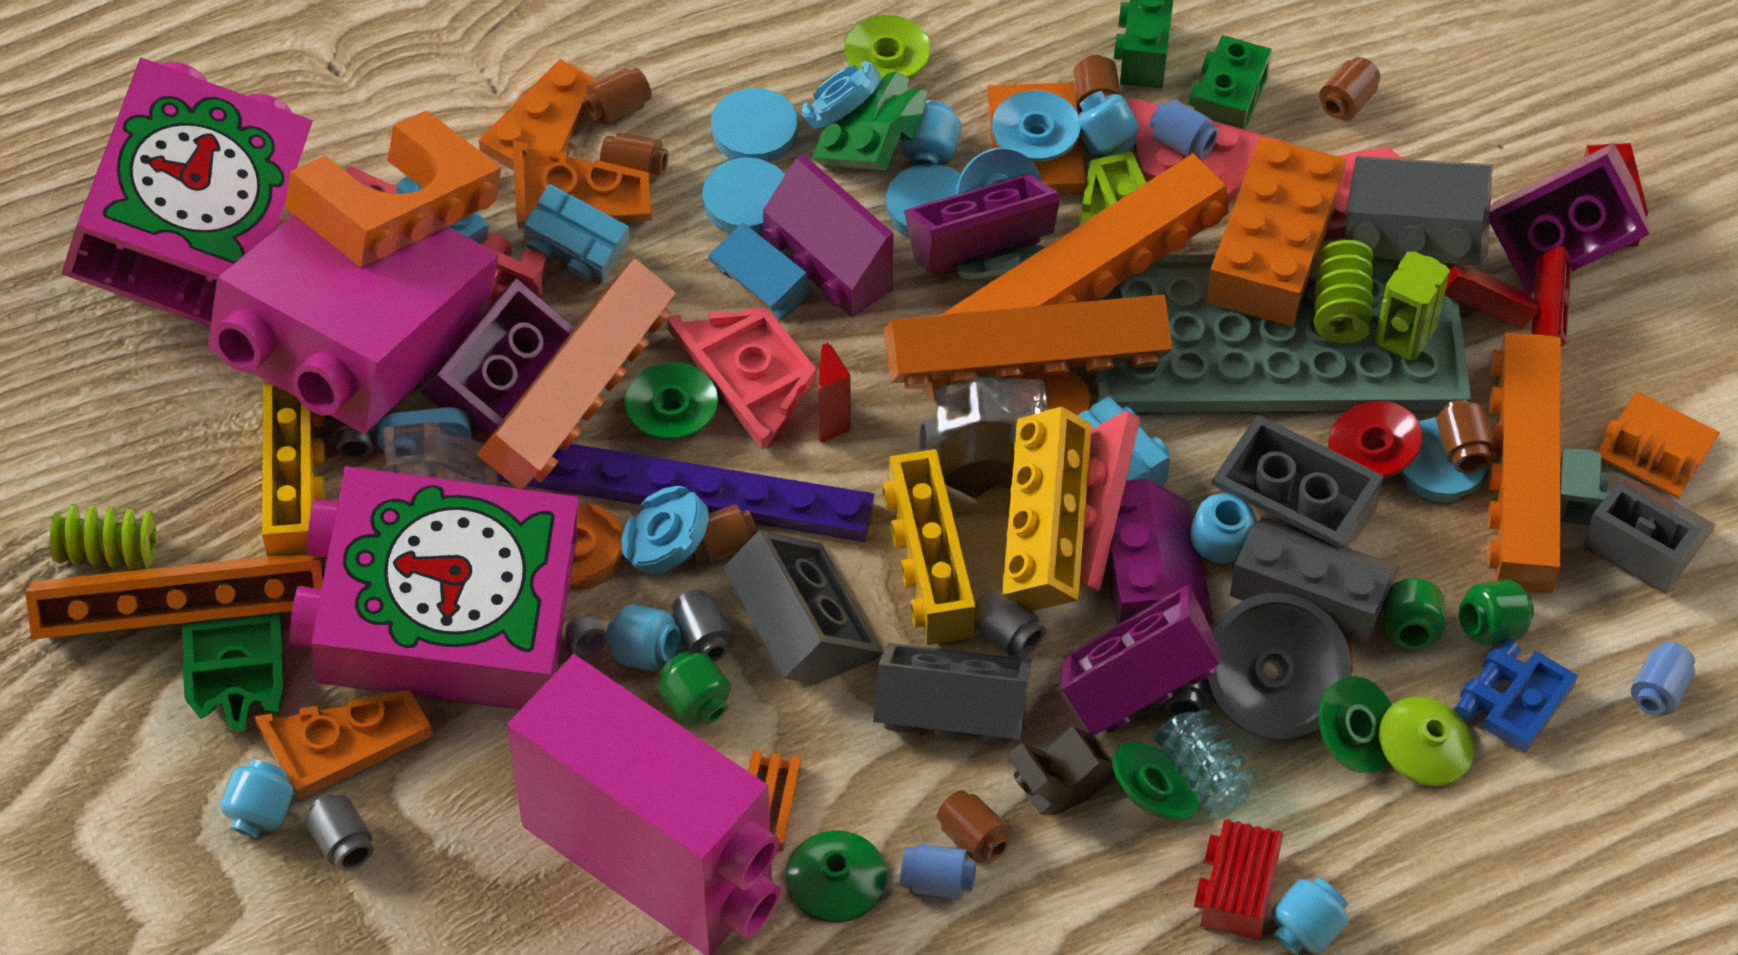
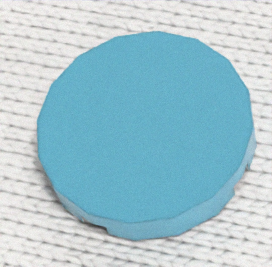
(841, 94)
(754, 124)
(917, 187)
(739, 193)
(1434, 476)
(665, 530)

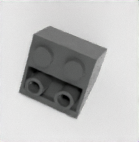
(1646, 533)

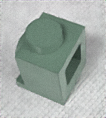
(1581, 485)

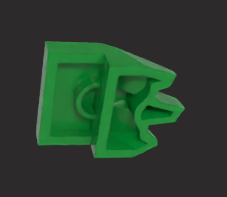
(872, 130)
(234, 666)

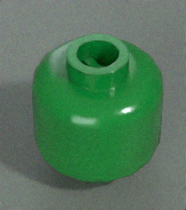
(1496, 612)
(1414, 614)
(694, 688)

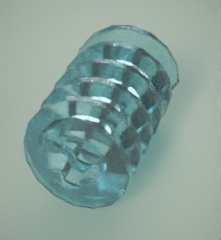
(1206, 762)

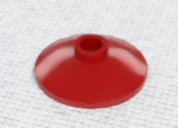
(1377, 426)

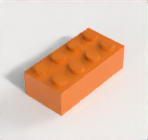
(1276, 231)

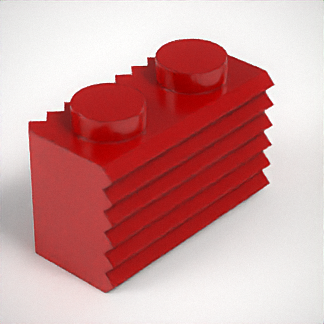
(1240, 879)

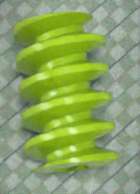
(1343, 291)
(103, 539)

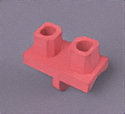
(528, 269)

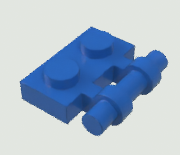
(1529, 701)

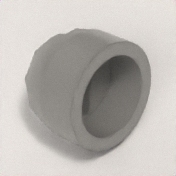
(929, 435)
(585, 636)

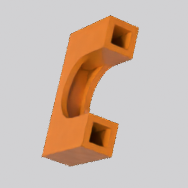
(375, 223)

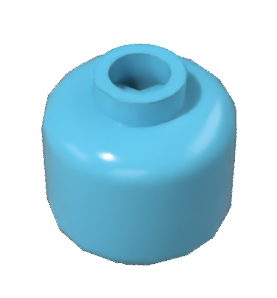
(1107, 124)
(936, 135)
(1221, 527)
(643, 637)
(256, 798)
(1309, 916)

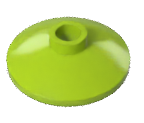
(889, 44)
(1418, 753)

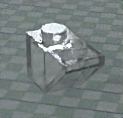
(988, 400)
(433, 452)

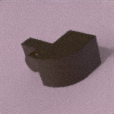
(979, 457)
(1064, 772)

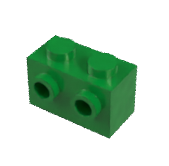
(1144, 42)
(1231, 81)

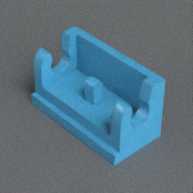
(762, 270)

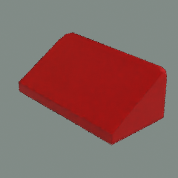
(1552, 294)
(1490, 295)
(833, 395)

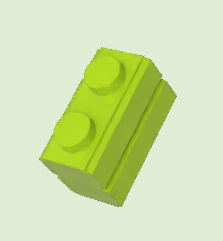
(1412, 305)

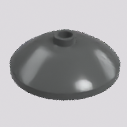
(1298, 642)

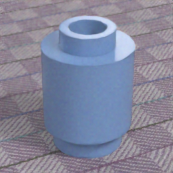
(1184, 129)
(1663, 679)
(937, 871)

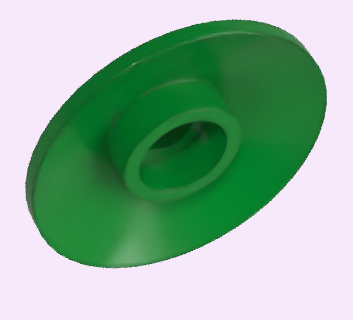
(670, 387)
(1351, 722)
(1153, 781)
(839, 894)

